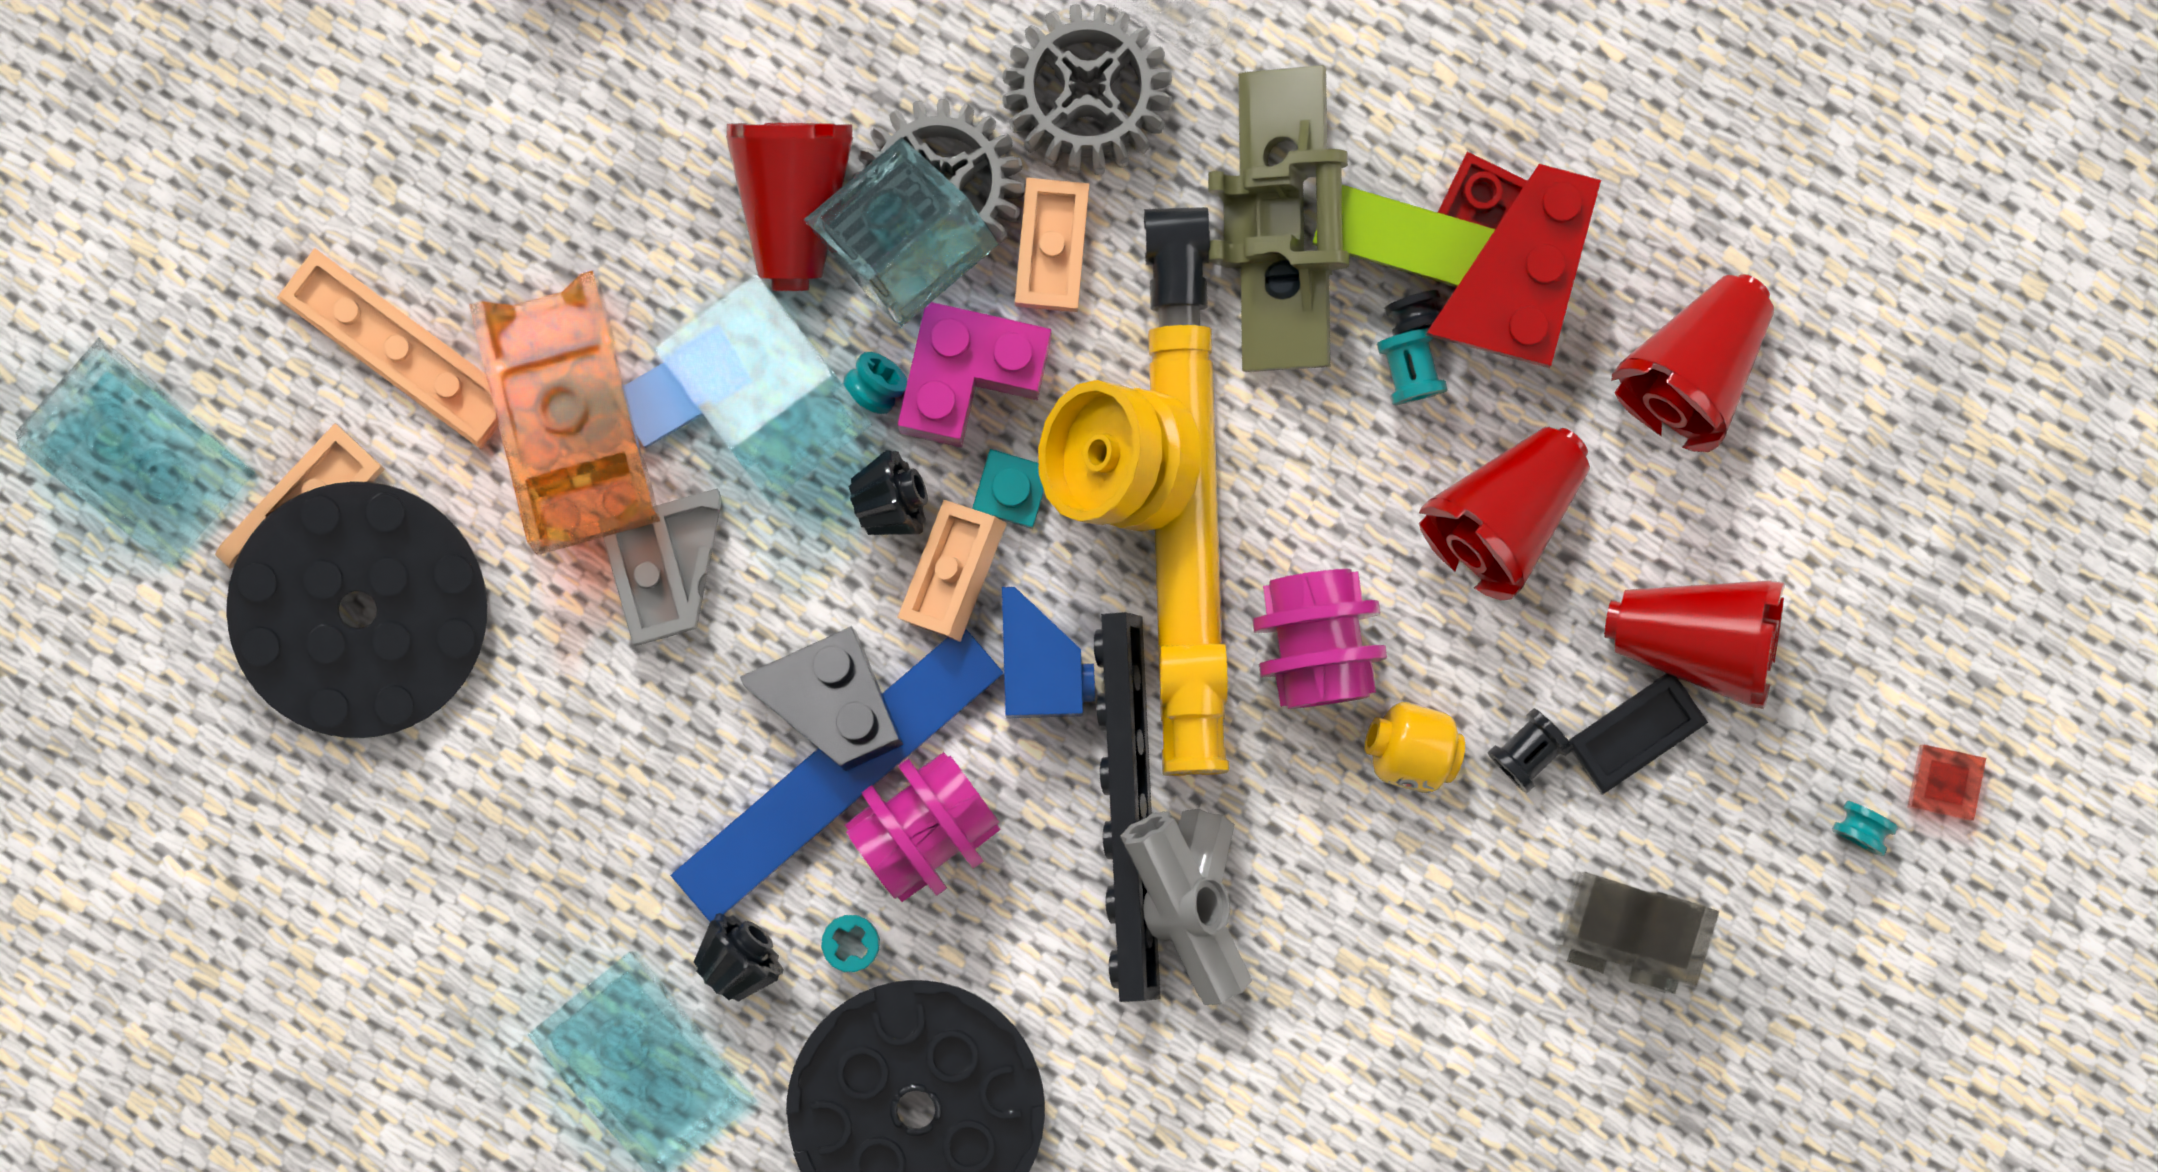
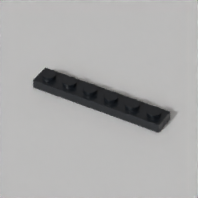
(1127, 781)

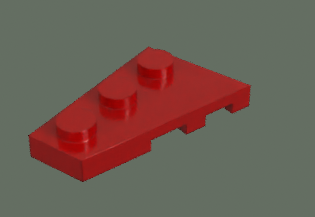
(1525, 273)

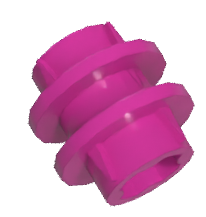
(1319, 638)
(922, 827)

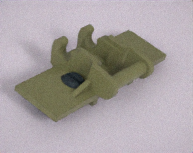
(1281, 284)

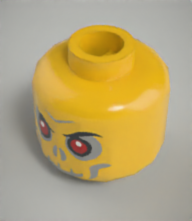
(1415, 747)

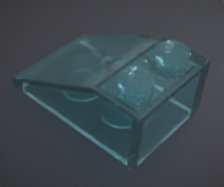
(763, 387)
(133, 452)
(642, 1065)

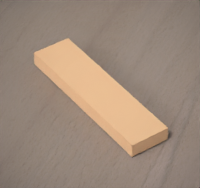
(393, 346)

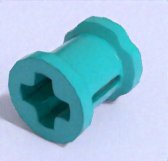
(1397, 351)

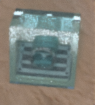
(902, 231)

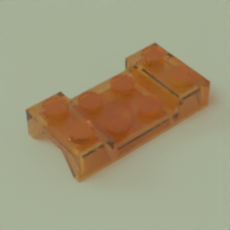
(564, 416)

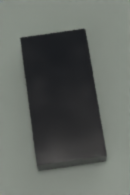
(1636, 732)

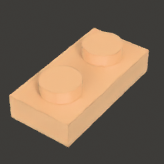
(1051, 244)
(952, 570)

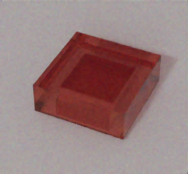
(1946, 782)

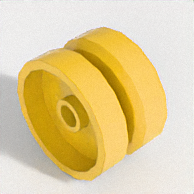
(1119, 456)

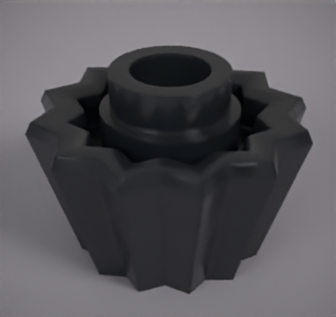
(889, 496)
(737, 958)

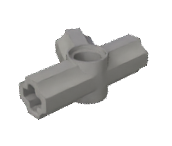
(1186, 896)

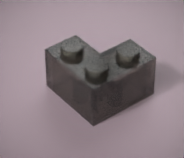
(1636, 929)

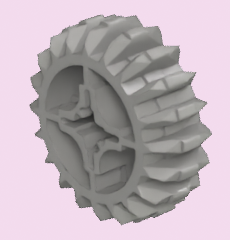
(1126, 50)
(961, 166)

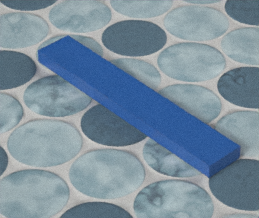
(822, 790)

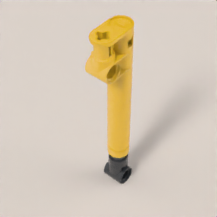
(1187, 548)

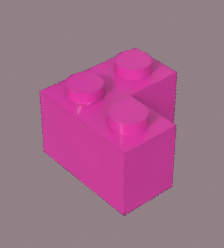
(964, 352)

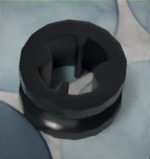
(1414, 311)

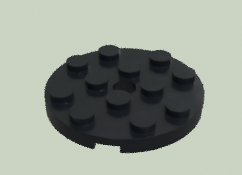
(343, 676)
(923, 1041)

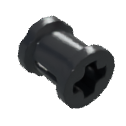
(1530, 750)

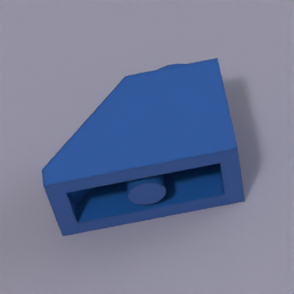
(1041, 664)

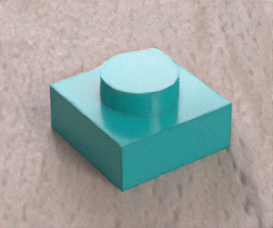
(1010, 489)

